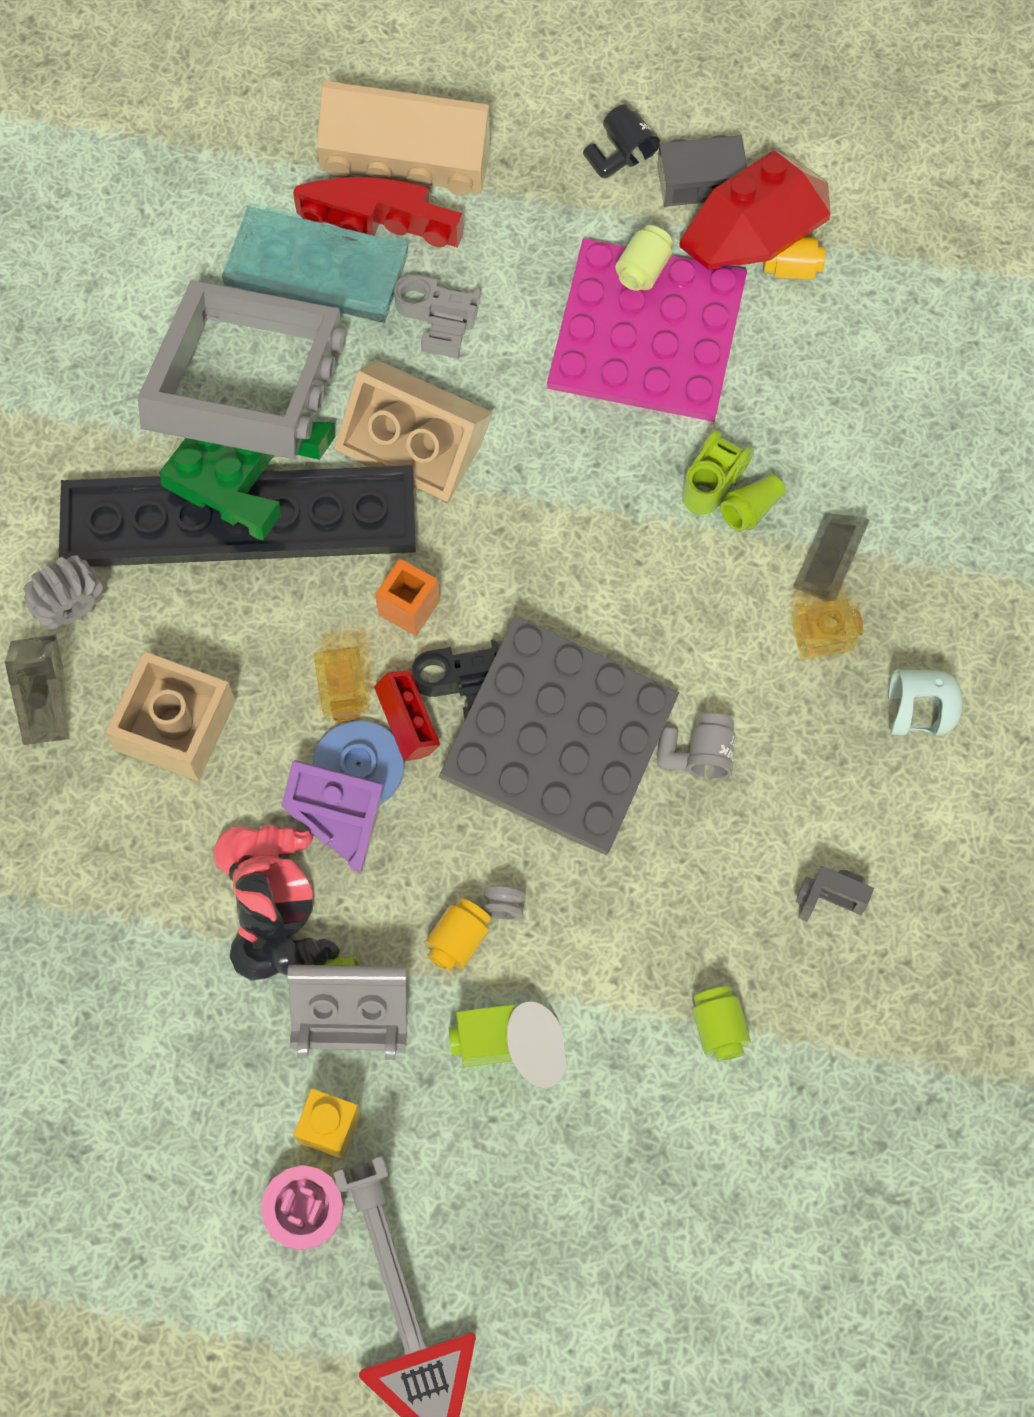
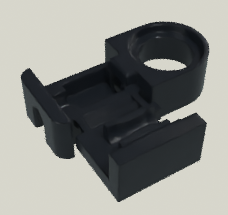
(461, 668)

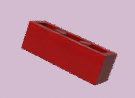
(406, 715)

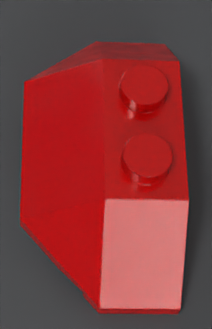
(758, 213)

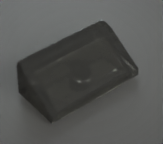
(831, 555)

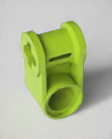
(716, 467)

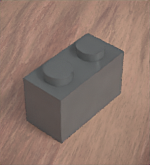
(696, 167)

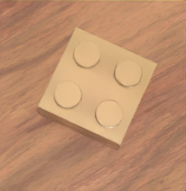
(170, 716)

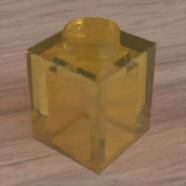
(341, 683)

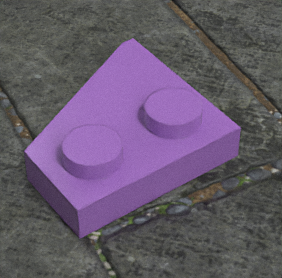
(335, 807)

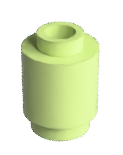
(644, 258)

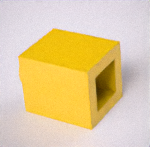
(327, 1124)

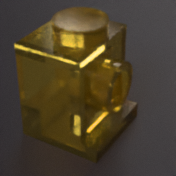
(817, 639)

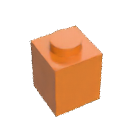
(407, 597)

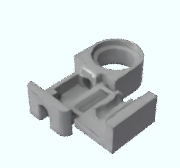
(448, 311)

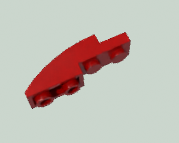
(367, 202)

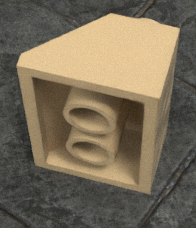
(413, 423)

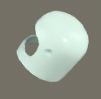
(919, 683)

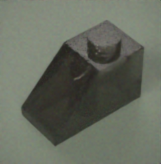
(38, 689)

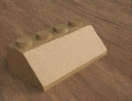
(403, 137)

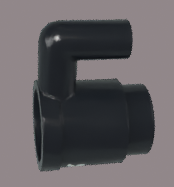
(626, 132)

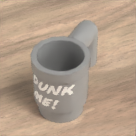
(710, 744)

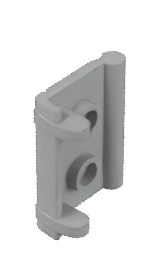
(347, 1008)

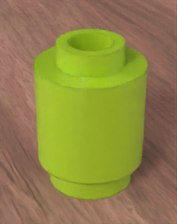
(721, 1023)

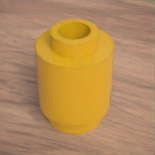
(798, 261)
(457, 935)

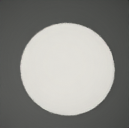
(536, 1044)

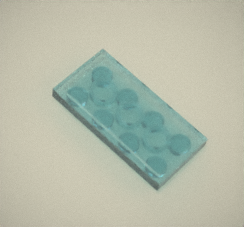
(315, 263)

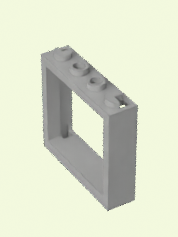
(230, 425)

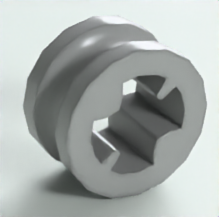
(504, 903)

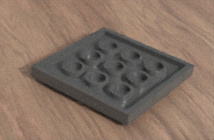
(559, 735)

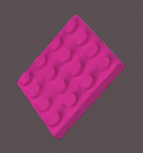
(647, 346)

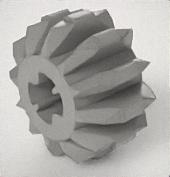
(63, 592)

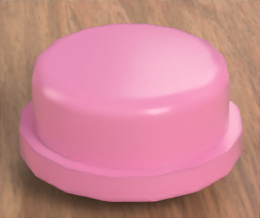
(302, 1207)

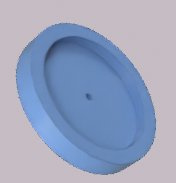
(364, 745)

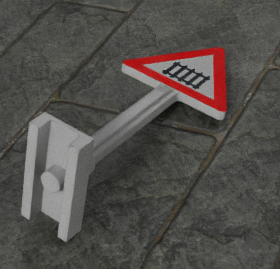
(425, 1378)

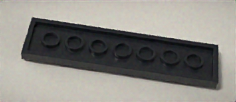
(319, 508)

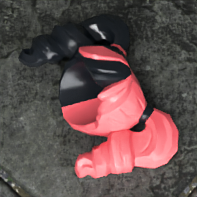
(270, 900)

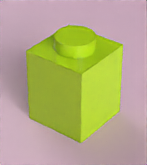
(481, 1036)

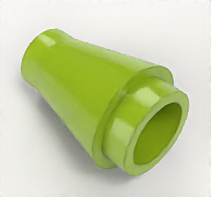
(750, 503)

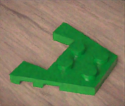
(225, 474)

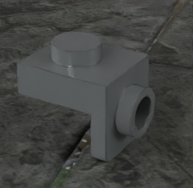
(839, 888)

